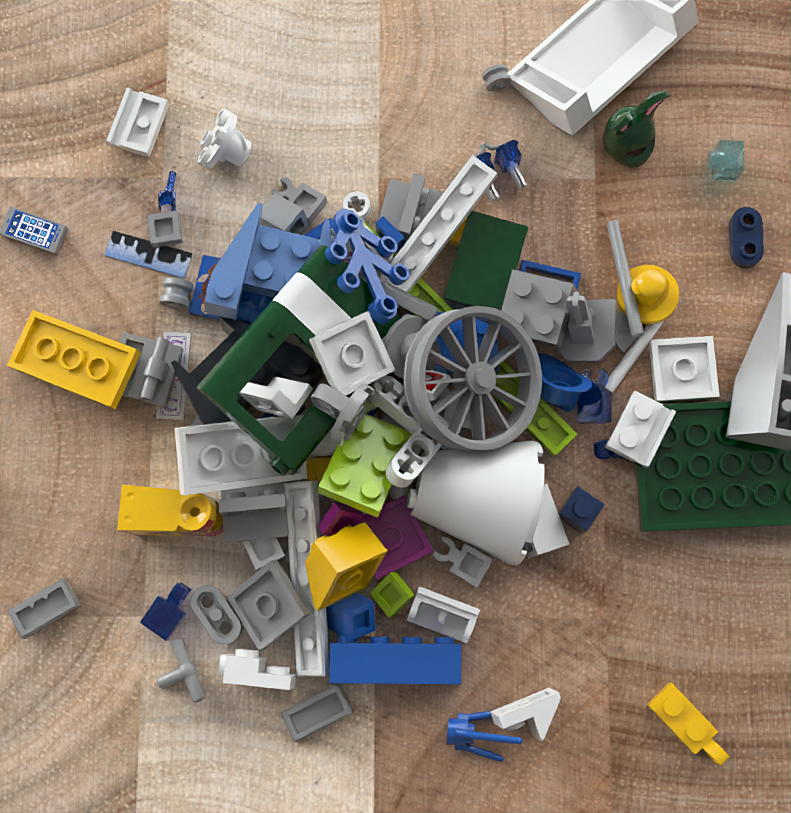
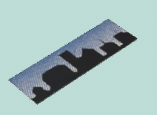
(142, 253)

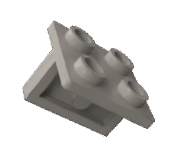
(408, 204)
(254, 512)

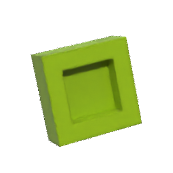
(392, 594)

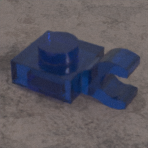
(165, 614)

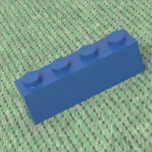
(395, 662)

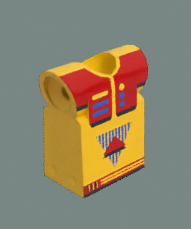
(167, 513)

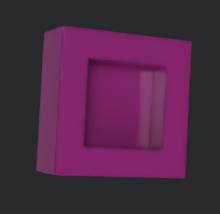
(338, 517)

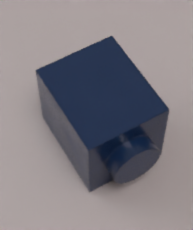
(580, 510)

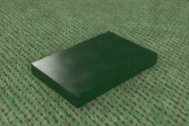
(485, 261)

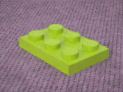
(359, 466)

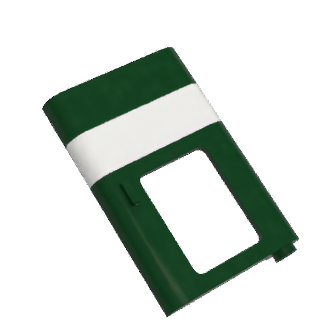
(302, 308)

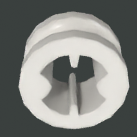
(362, 199)

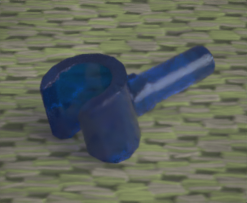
(168, 195)
(604, 453)

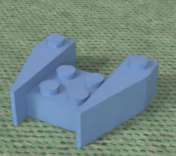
(259, 263)

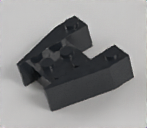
(286, 362)

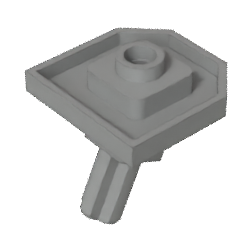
(590, 329)

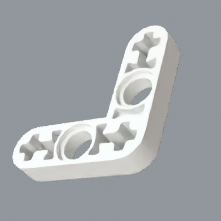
(387, 404)

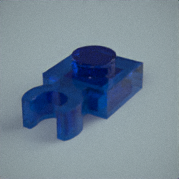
(596, 403)

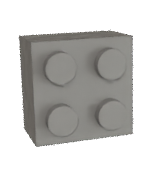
(539, 306)

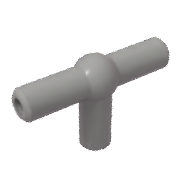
(186, 671)

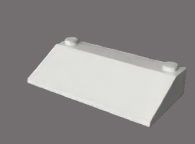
(599, 56)

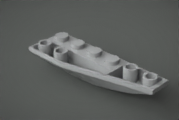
(763, 383)

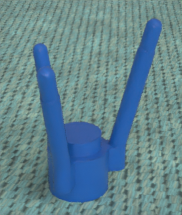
(462, 732)

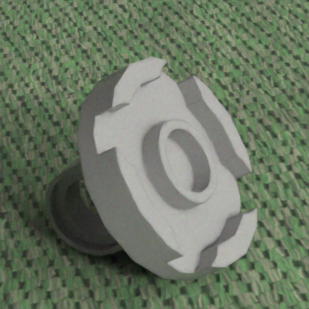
(345, 410)

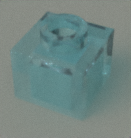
(727, 160)

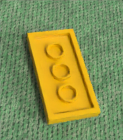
(74, 359)

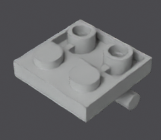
(153, 373)

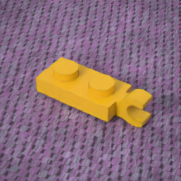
(687, 723)

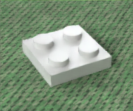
(352, 354)
(683, 369)

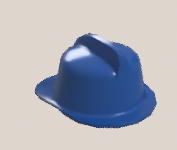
(561, 383)

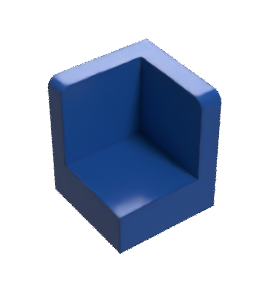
(351, 617)

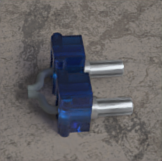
(508, 159)

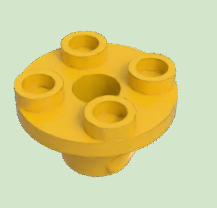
(654, 292)

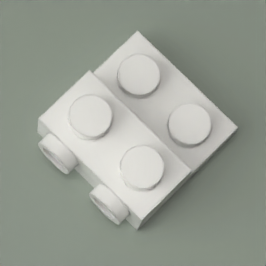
(249, 669)

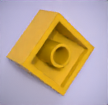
(343, 564)

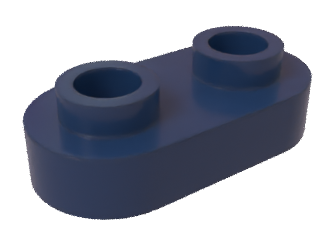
(746, 235)

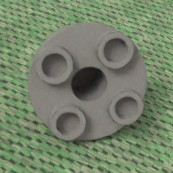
(400, 338)

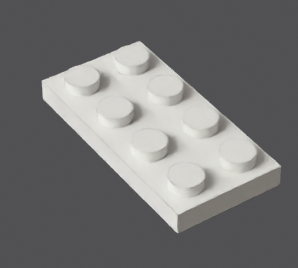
(227, 458)

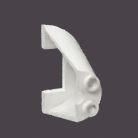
(483, 497)

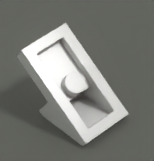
(536, 709)

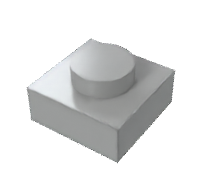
(165, 228)

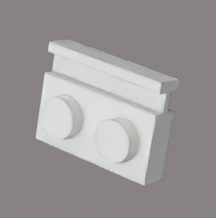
(138, 122)
(640, 429)

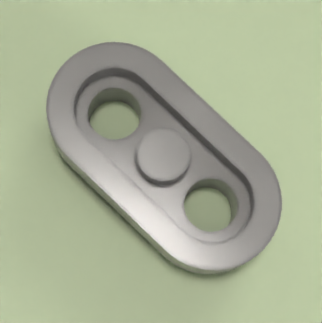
(216, 615)

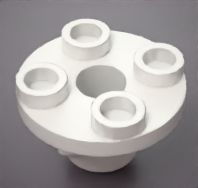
(224, 143)

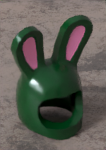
(633, 129)

